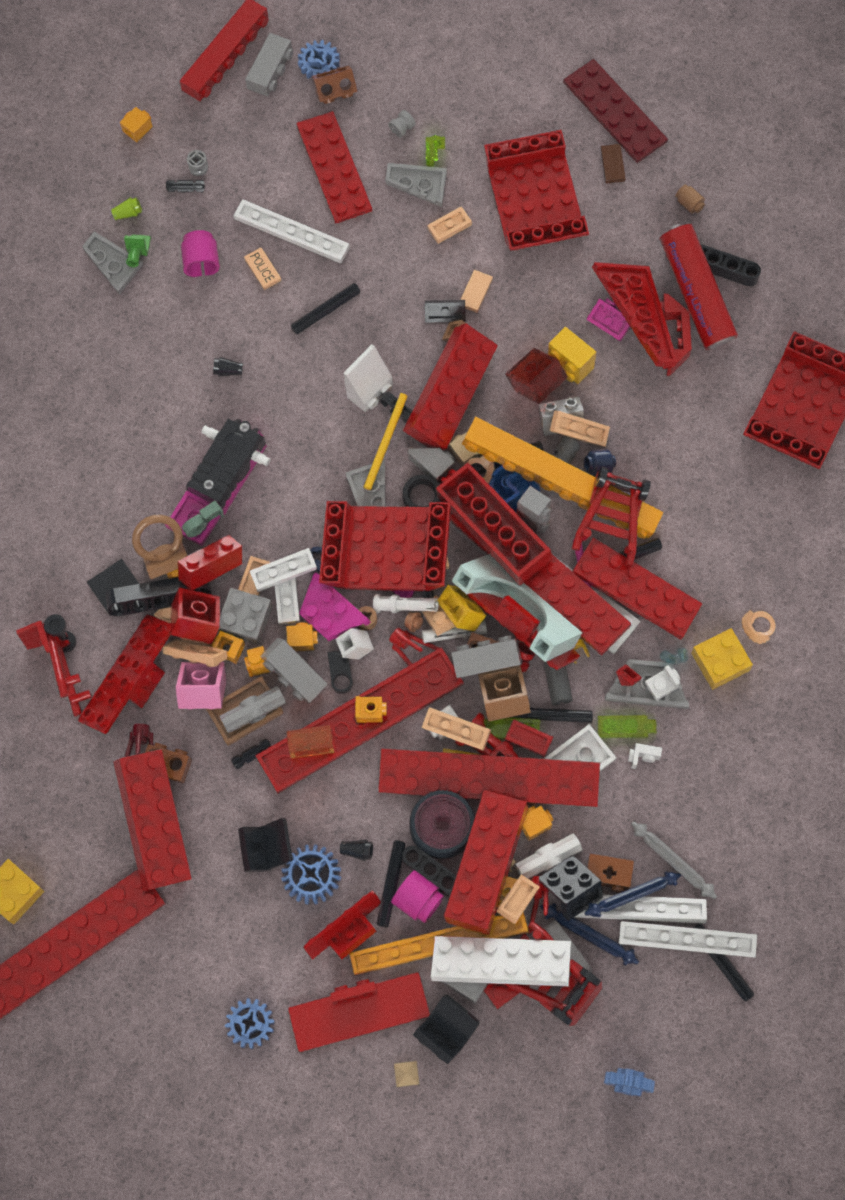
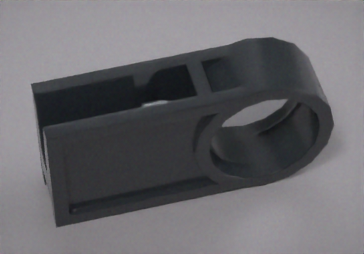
(389, 399)
(338, 667)

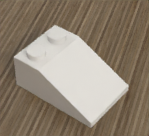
(367, 379)

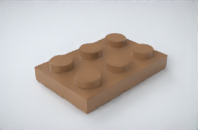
(232, 701)

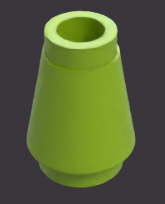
(127, 209)

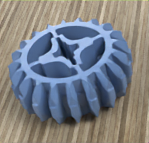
(318, 867)

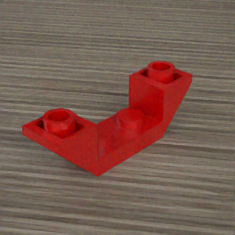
(675, 311)

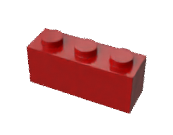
(210, 562)

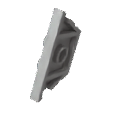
(639, 692)

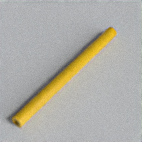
(385, 441)

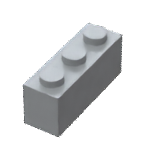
(269, 64)
(535, 510)
(486, 656)
(293, 671)

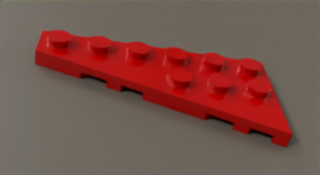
(639, 303)

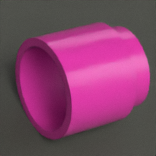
(196, 248)
(418, 897)

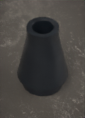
(226, 367)
(357, 849)

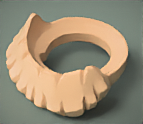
(489, 466)
(748, 620)

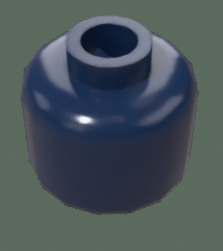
(599, 458)

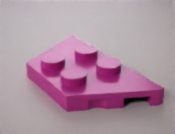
(329, 610)

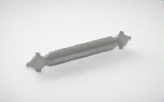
(674, 860)

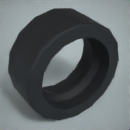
(417, 480)

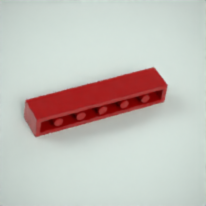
(224, 50)

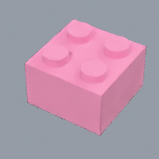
(200, 686)

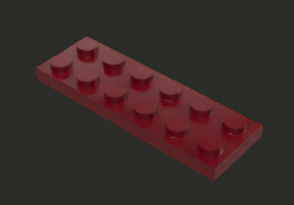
(615, 110)

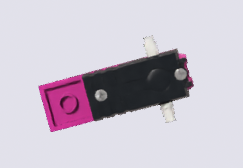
(221, 472)

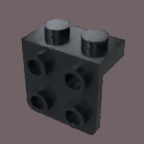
(447, 1029)

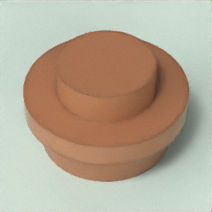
(413, 621)

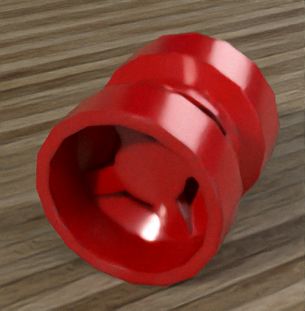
(526, 656)

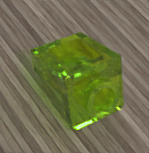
(432, 145)

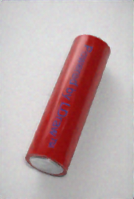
(698, 286)

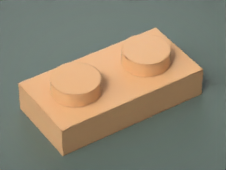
(449, 225)
(438, 620)

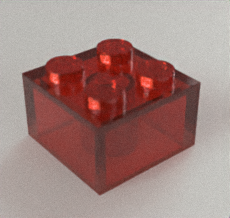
(536, 375)

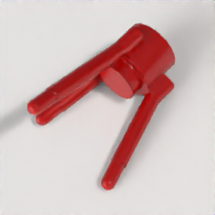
(402, 639)
(542, 891)

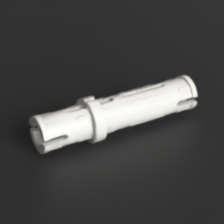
(430, 636)

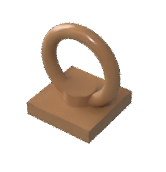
(165, 557)

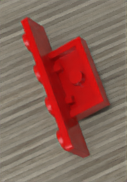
(347, 930)

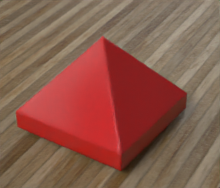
(627, 676)

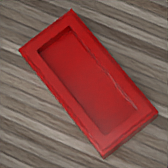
(529, 738)

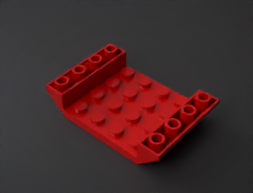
(534, 190)
(802, 402)
(385, 547)

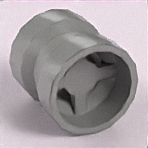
(402, 123)
(201, 166)

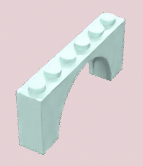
(554, 631)

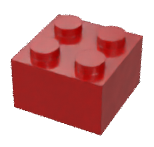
(195, 615)

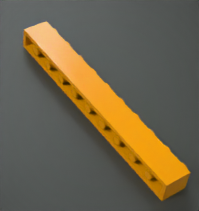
(550, 472)

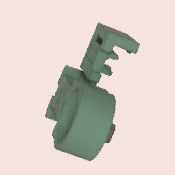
(199, 522)

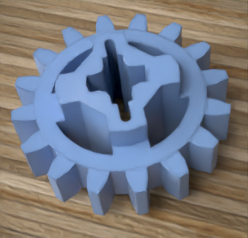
(323, 55)
(253, 1012)
(629, 1082)

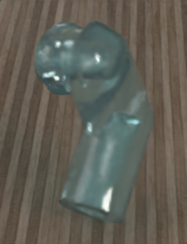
(680, 657)

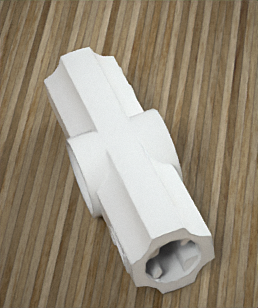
(549, 856)

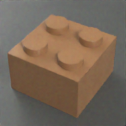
(504, 693)

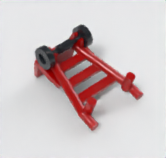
(638, 493)
(56, 642)
(580, 998)

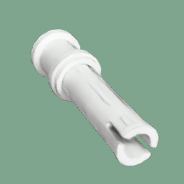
(396, 603)

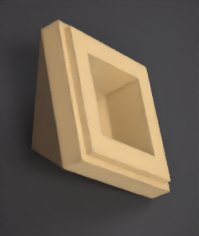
(406, 1074)

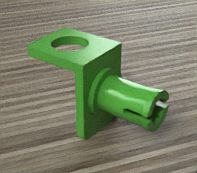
(136, 246)

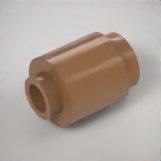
(690, 199)

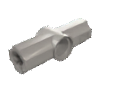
(252, 709)

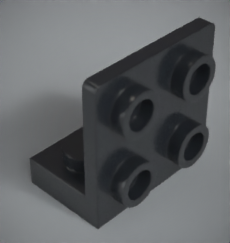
(265, 846)
(573, 886)

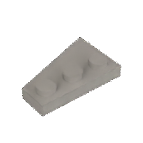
(418, 181)
(110, 261)
(362, 496)

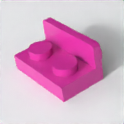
(609, 319)

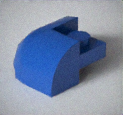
(510, 486)

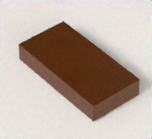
(613, 163)

